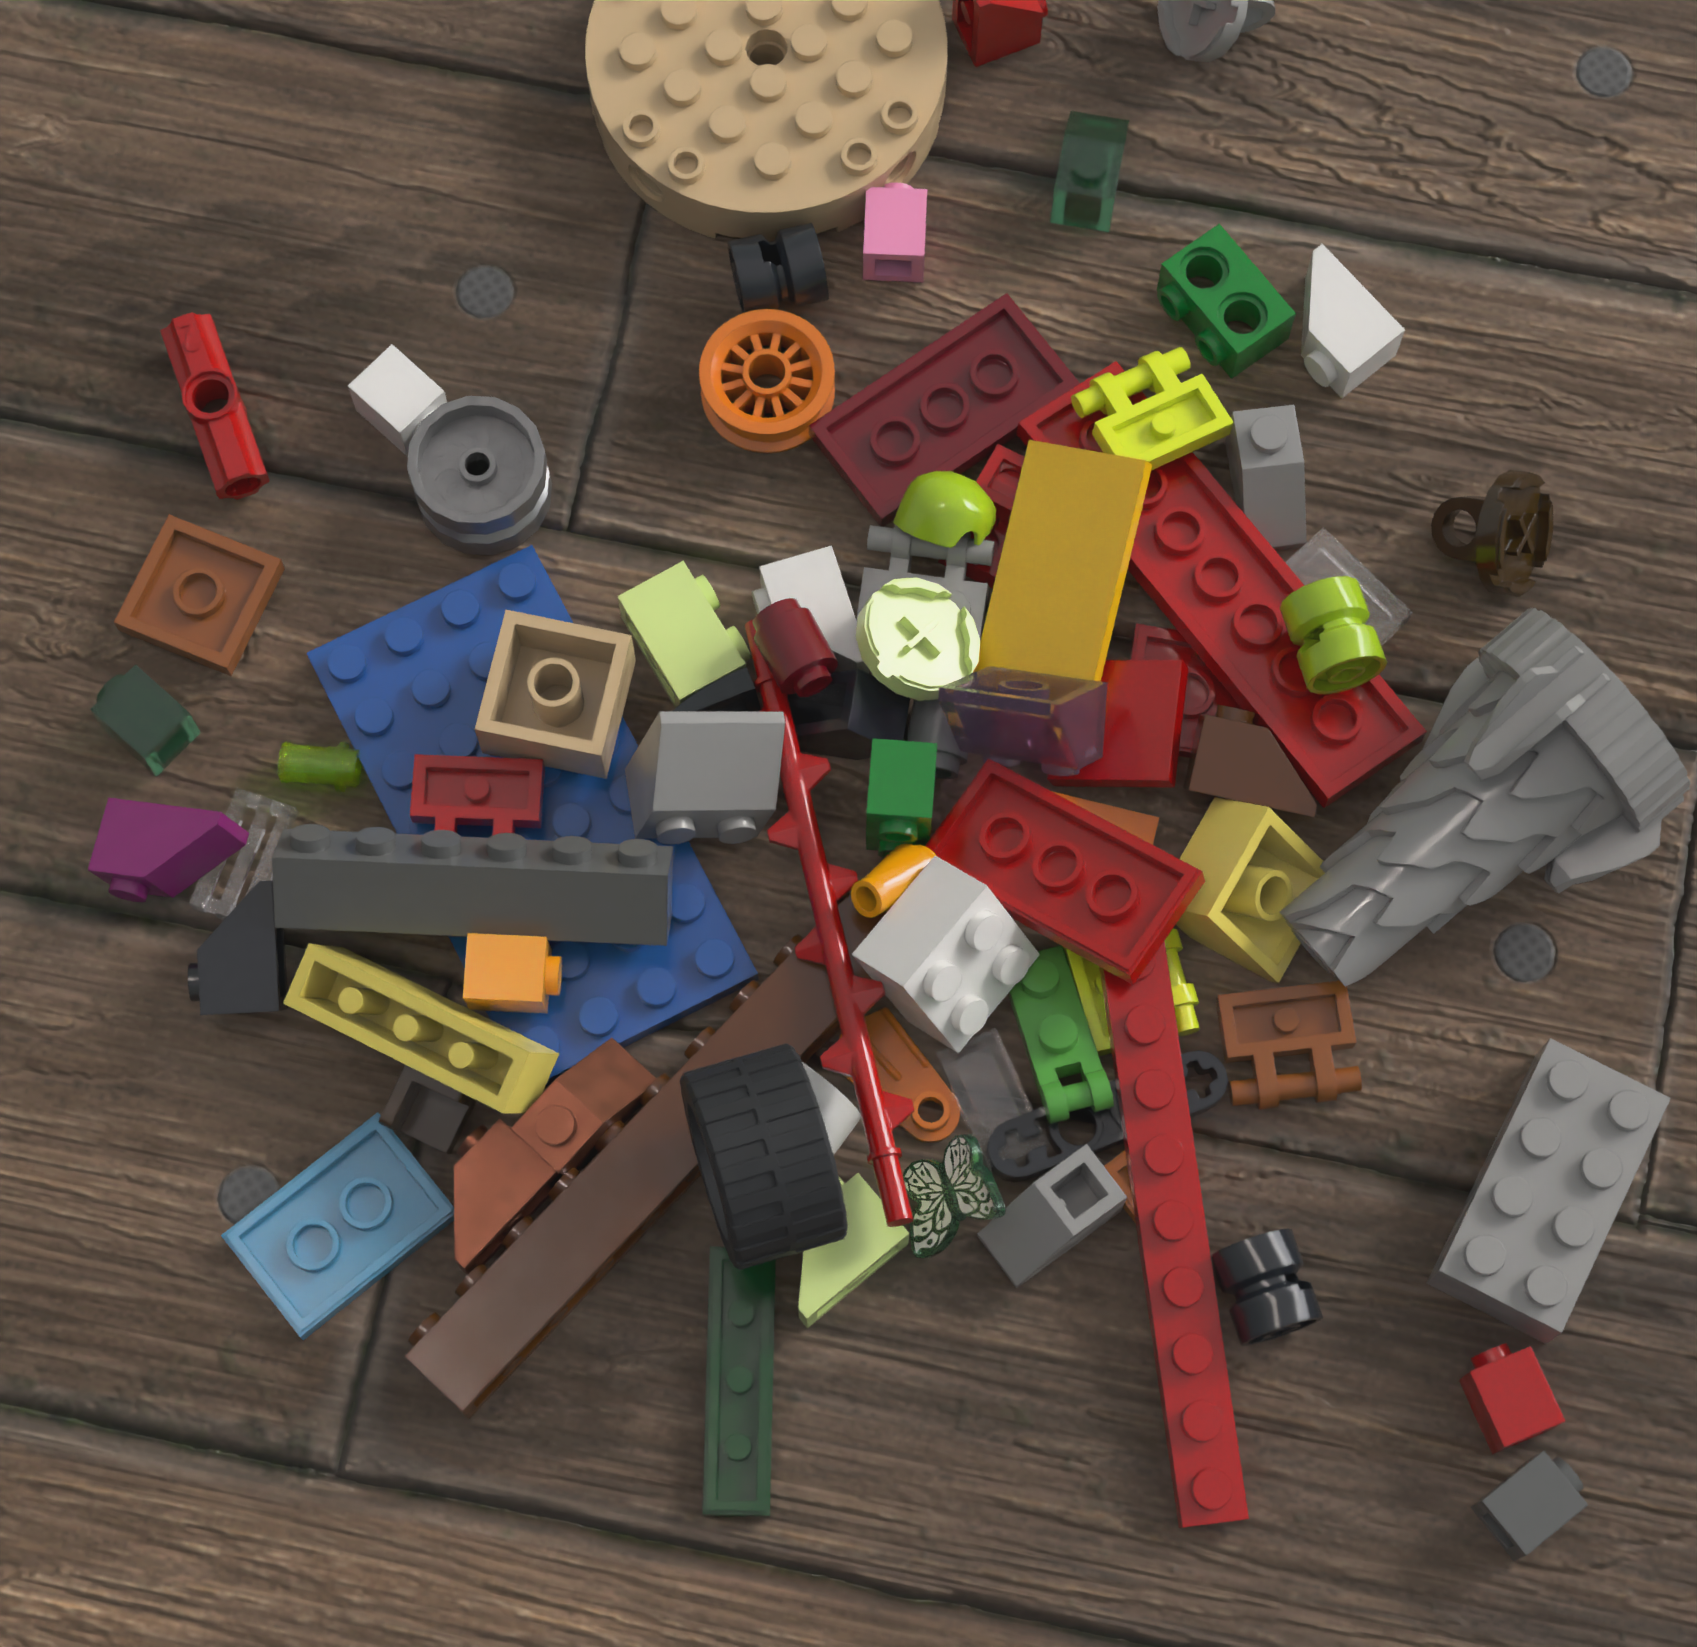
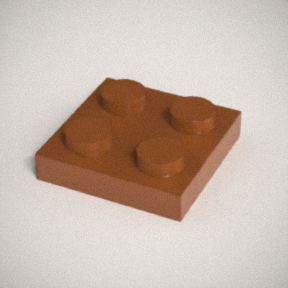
(199, 595)

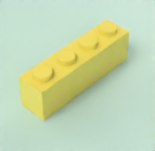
(421, 1028)

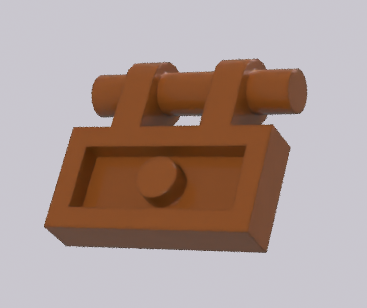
(1288, 1023)

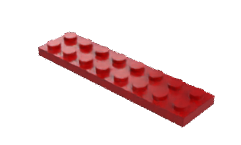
(1225, 597)

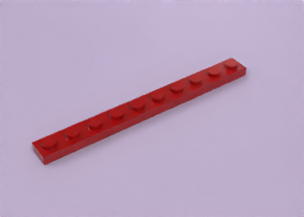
(1174, 1247)

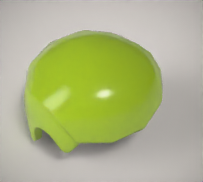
(944, 508)

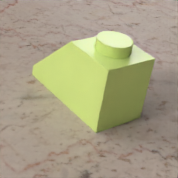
(841, 1266)

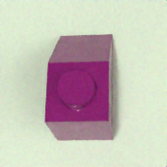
(160, 847)

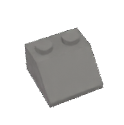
(706, 776)

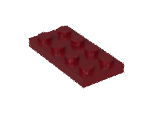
(942, 406)

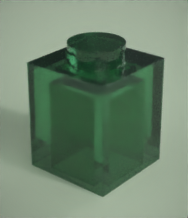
(144, 719)

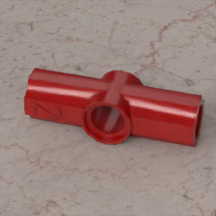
(225, 434)

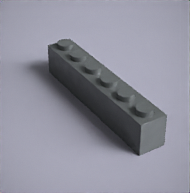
(472, 885)

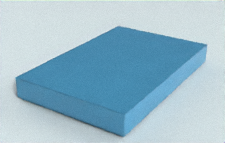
(340, 1226)

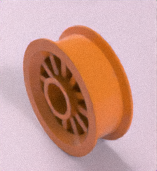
(753, 331)

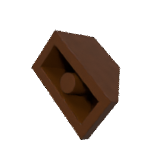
(1244, 764)

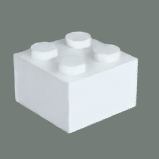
(946, 953)

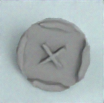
(1209, 27)

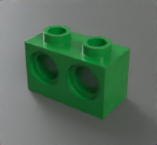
(1238, 295)
(900, 794)

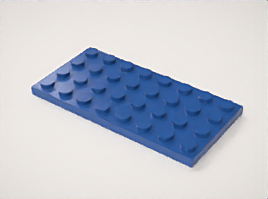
(418, 689)

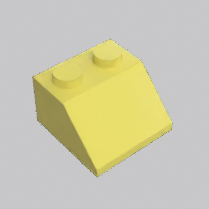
(1250, 874)

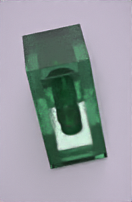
(1089, 171)

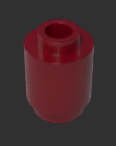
(794, 648)

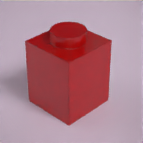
(1510, 1397)

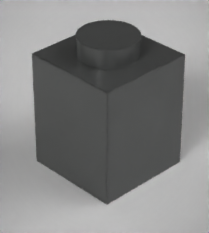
(1531, 1504)

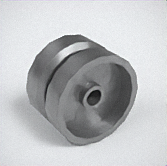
(480, 475)

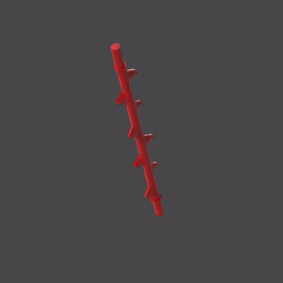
(827, 946)

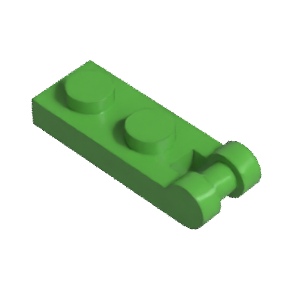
(1058, 1038)

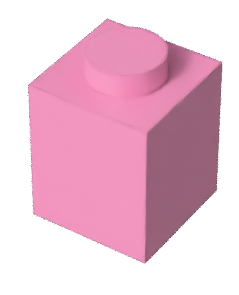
(894, 233)

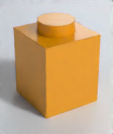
(510, 973)

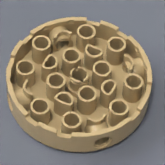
(765, 107)

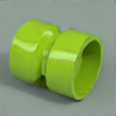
(1331, 628)

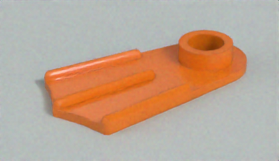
(909, 1074)

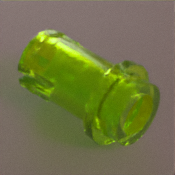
(320, 765)

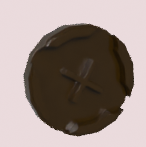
(1510, 532)

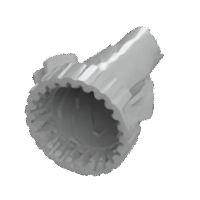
(1522, 770)

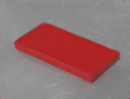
(1066, 870)

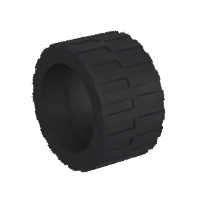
(764, 1156)

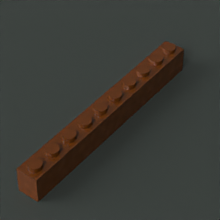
(619, 1194)

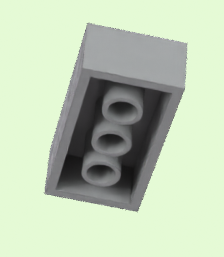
(1549, 1191)

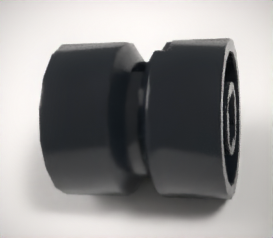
(778, 269)
(1266, 1287)

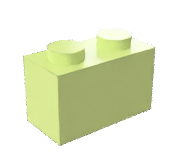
(681, 633)

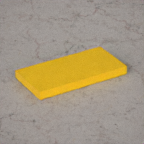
(1064, 561)

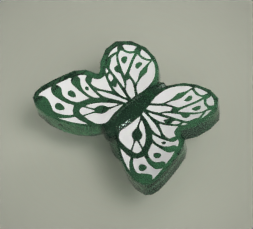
(949, 1194)

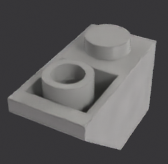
(1053, 1216)

